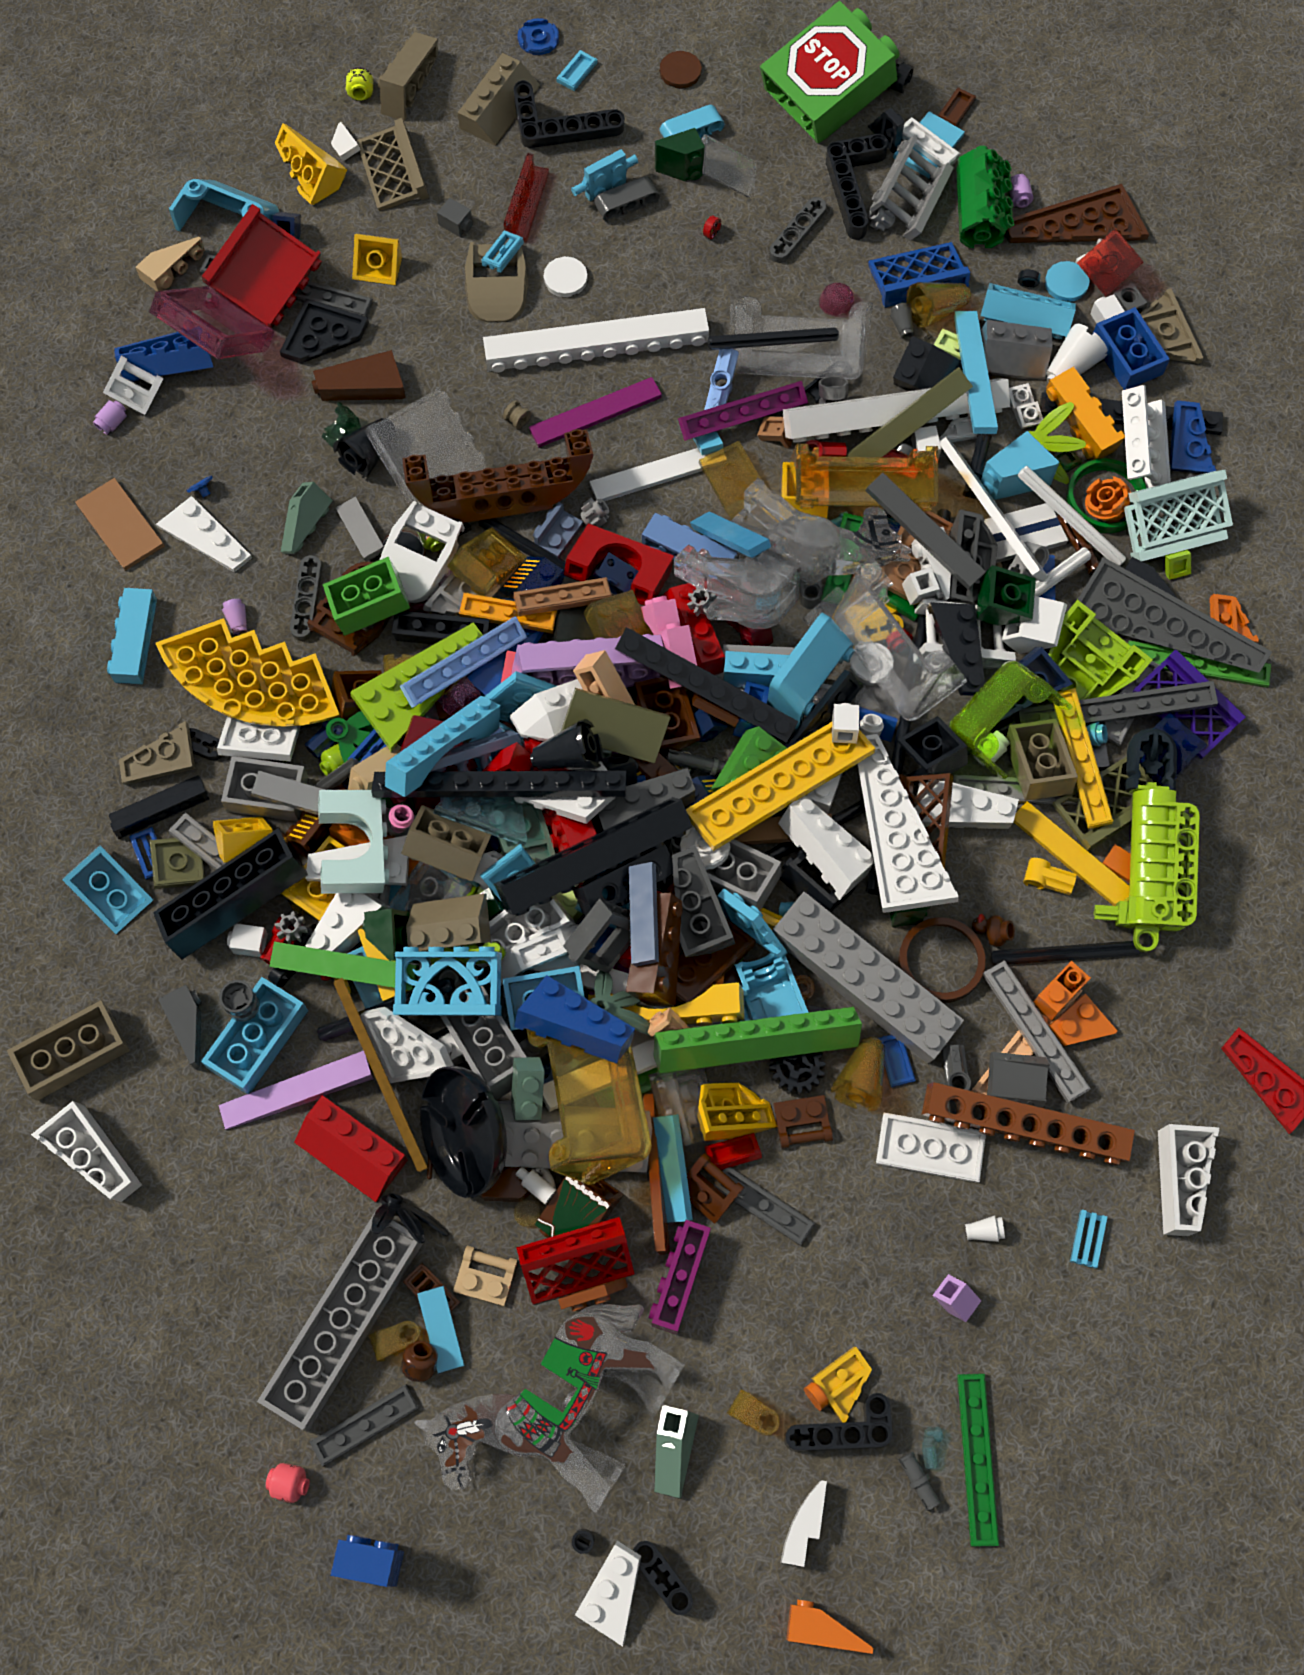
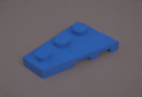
(1188, 441)

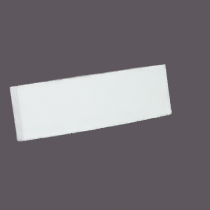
(804, 1526)

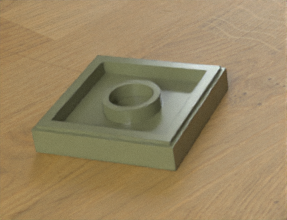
(174, 864)

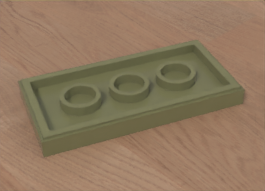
(620, 725)

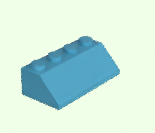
(1028, 309)

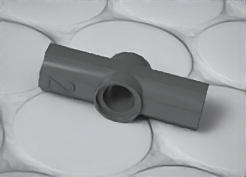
(955, 1068)

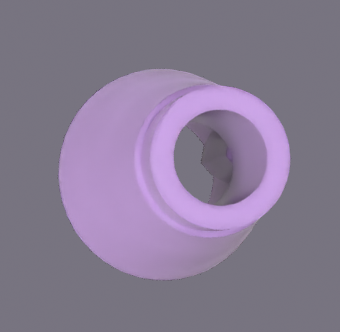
(235, 615)

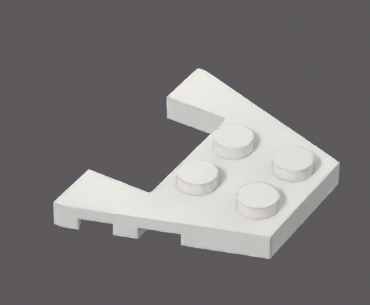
(575, 808)

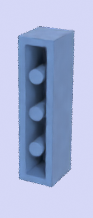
(673, 538)

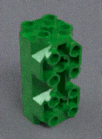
(982, 203)

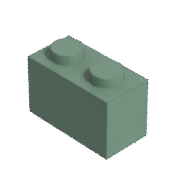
(527, 1088)

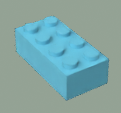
(250, 1047)

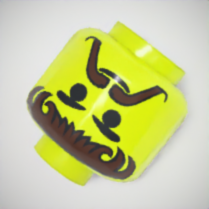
(359, 83)

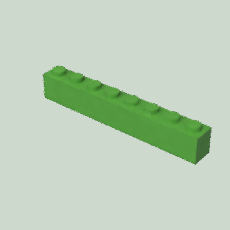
(756, 1039)

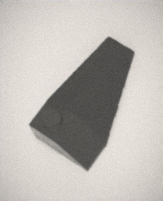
(702, 918)

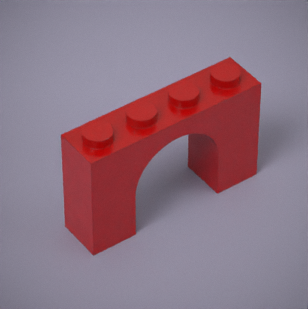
(595, 543)

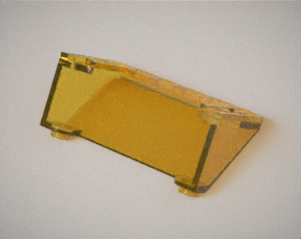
(845, 479)
(598, 1112)

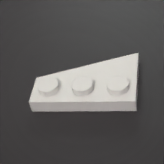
(611, 1594)

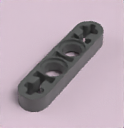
(799, 231)
(306, 598)

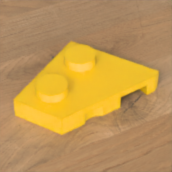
(843, 1381)

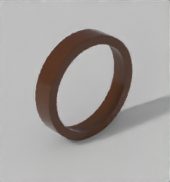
(951, 923)

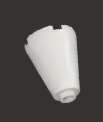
(1077, 350)

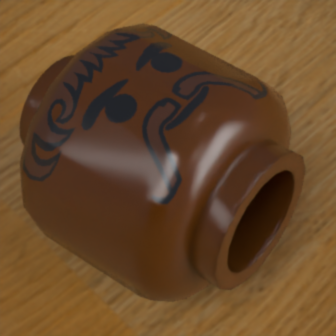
(419, 1361)

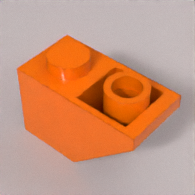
(1061, 990)

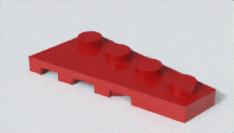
(1269, 1077)

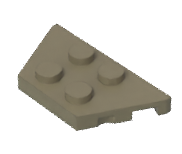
(1171, 329)

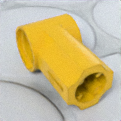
(1043, 875)

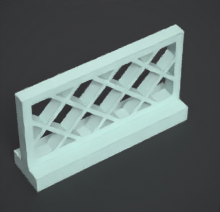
(1177, 488)
(1178, 545)

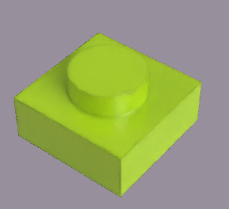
(1178, 564)

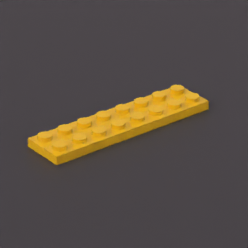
(775, 785)

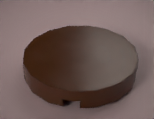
(680, 69)

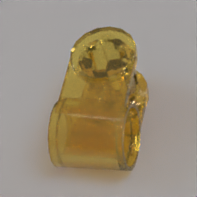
(392, 1340)
(750, 1411)

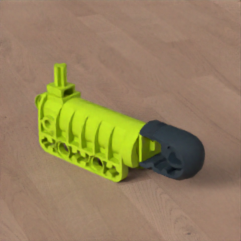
(1156, 846)

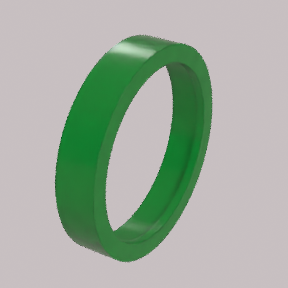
(1102, 465)

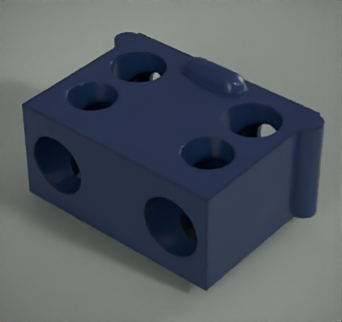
(617, 573)

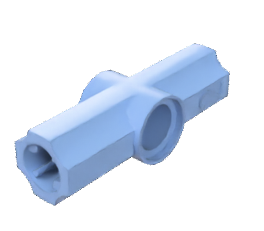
(723, 370)

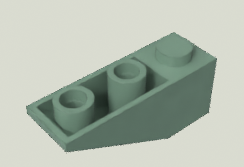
(304, 511)
(673, 1449)

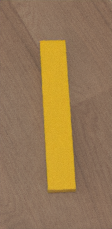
(1081, 752)
(1071, 854)

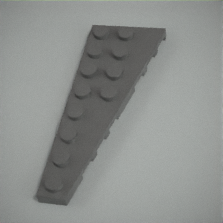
(1152, 615)

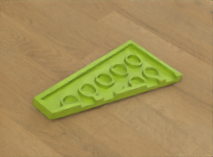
(383, 699)

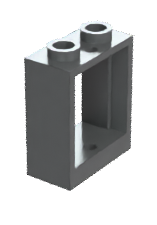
(590, 931)

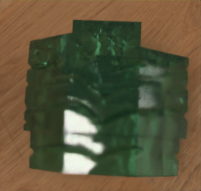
(343, 425)

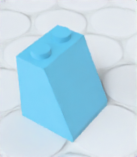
(1002, 470)

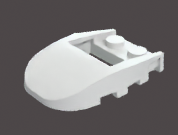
(417, 572)

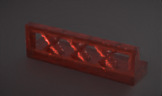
(526, 198)

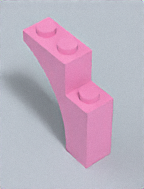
(664, 620)

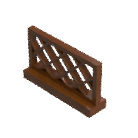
(943, 818)

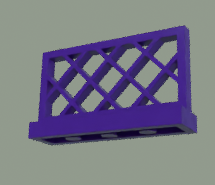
(1189, 674)

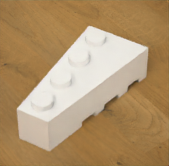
(827, 845)
(88, 1151)

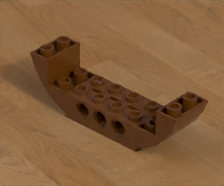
(502, 489)

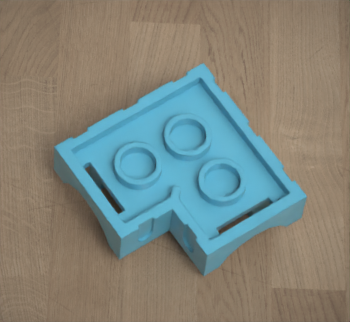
(770, 989)

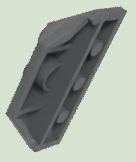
(978, 542)

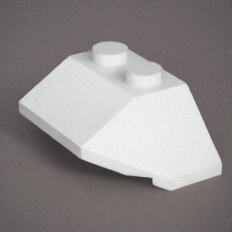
(544, 712)

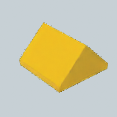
(376, 259)

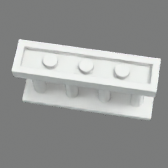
(1145, 437)
(991, 658)

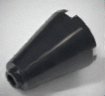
(357, 451)
(569, 750)

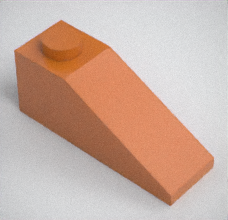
(817, 1628)

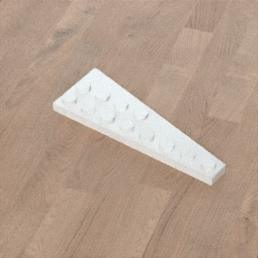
(903, 855)

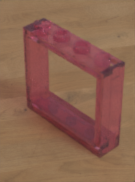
(176, 309)

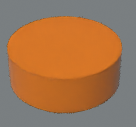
(816, 1396)

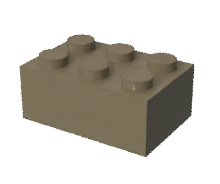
(1041, 759)
(445, 844)

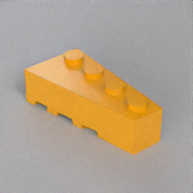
(1086, 419)

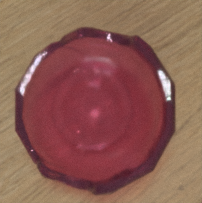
(836, 299)

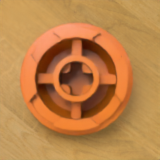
(1107, 499)

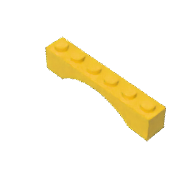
(718, 1004)

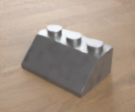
(1016, 350)

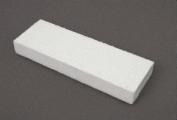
(929, 144)

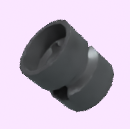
(833, 389)

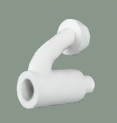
(540, 1186)

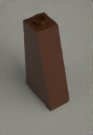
(360, 379)

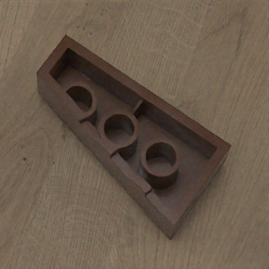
(657, 982)

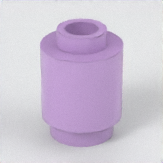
(1021, 192)
(110, 416)

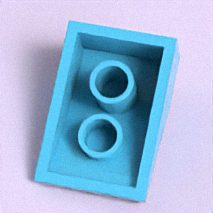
(107, 889)

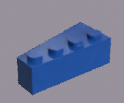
(164, 356)
(574, 1020)

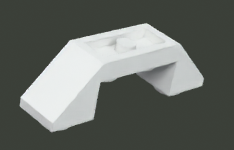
(535, 952)

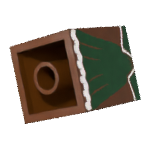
(577, 1206)

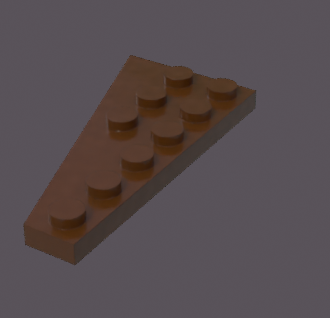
(1081, 219)

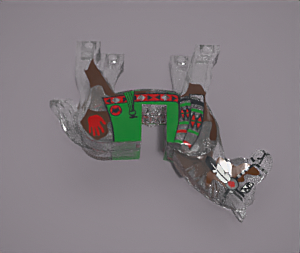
(527, 1427)

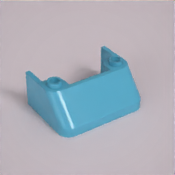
(217, 194)
(808, 668)

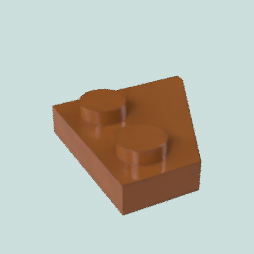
(598, 1293)

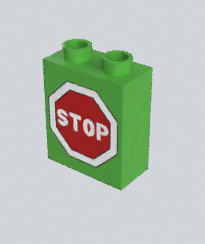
(830, 70)

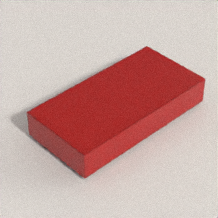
(734, 1151)

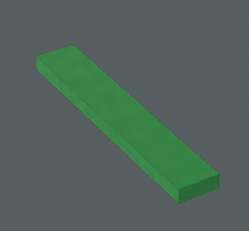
(977, 1460)

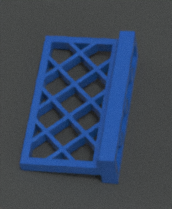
(897, 292)

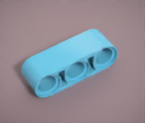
(703, 120)

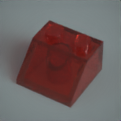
(1110, 262)

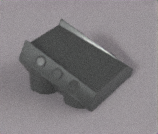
(1018, 1078)

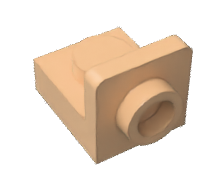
(665, 1021)

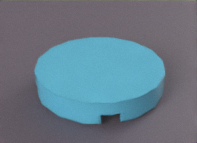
(1066, 281)

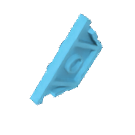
(750, 921)

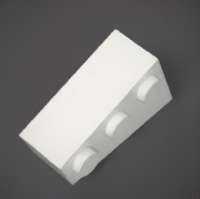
(341, 921)

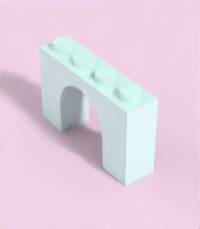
(366, 872)

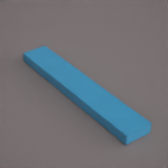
(731, 534)

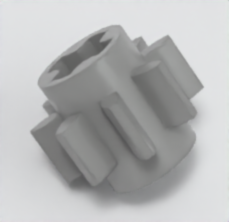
(881, 218)
(595, 512)
(700, 595)
(287, 921)

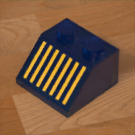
(533, 574)

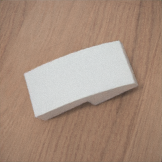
(1023, 405)

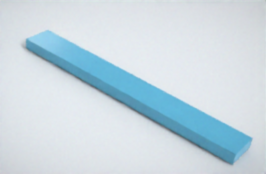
(975, 369)

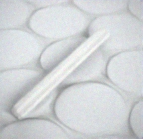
(1071, 516)

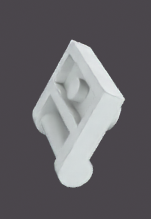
(128, 391)

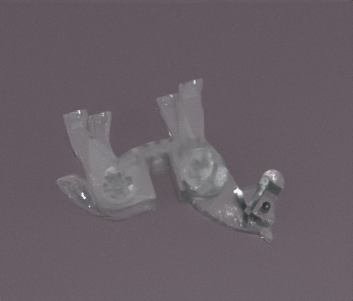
(802, 548)

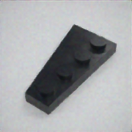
(960, 641)

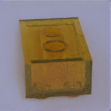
(485, 561)
(613, 614)

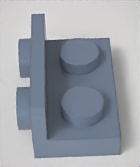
(557, 530)

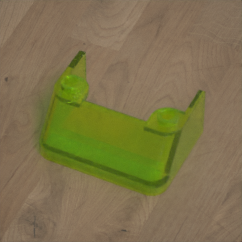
(991, 704)

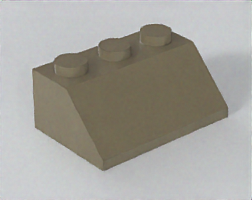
(449, 923)

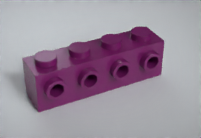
(681, 1276)

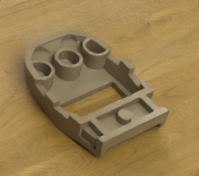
(495, 297)

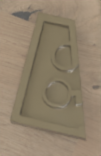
(163, 757)

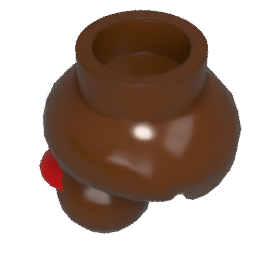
(996, 927)

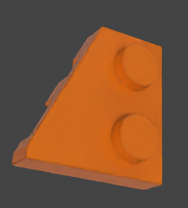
(1228, 612)
(1081, 1023)

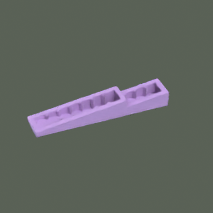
(297, 1090)

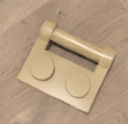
(482, 1284)

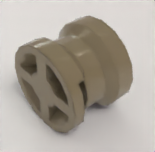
(516, 414)

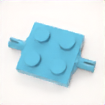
(605, 174)

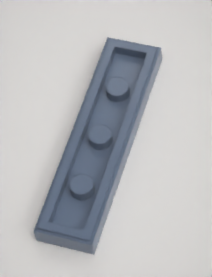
(643, 914)

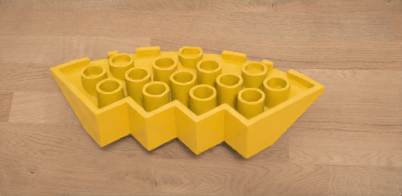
(248, 681)

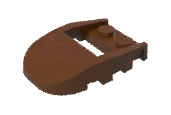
(327, 627)

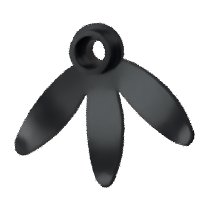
(395, 1206)

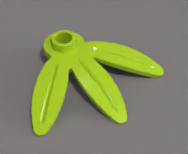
(1057, 443)

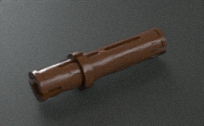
(1079, 543)

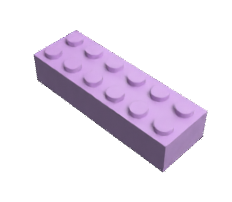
(557, 660)

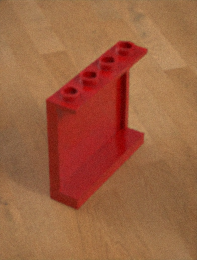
(261, 268)

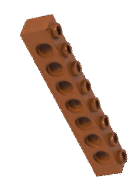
(1118, 1138)

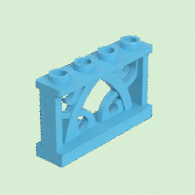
(474, 1006)

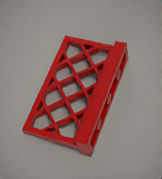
(571, 1247)

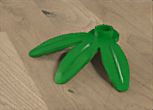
(350, 734)

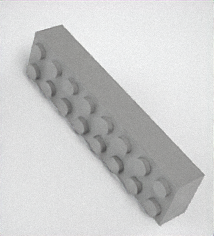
(866, 978)
(339, 1324)

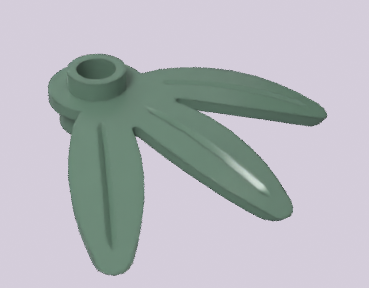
(615, 1003)

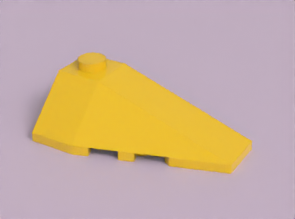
(315, 169)

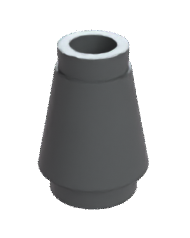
(902, 318)

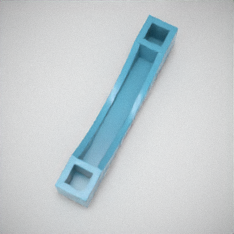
(412, 765)

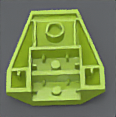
(1095, 656)

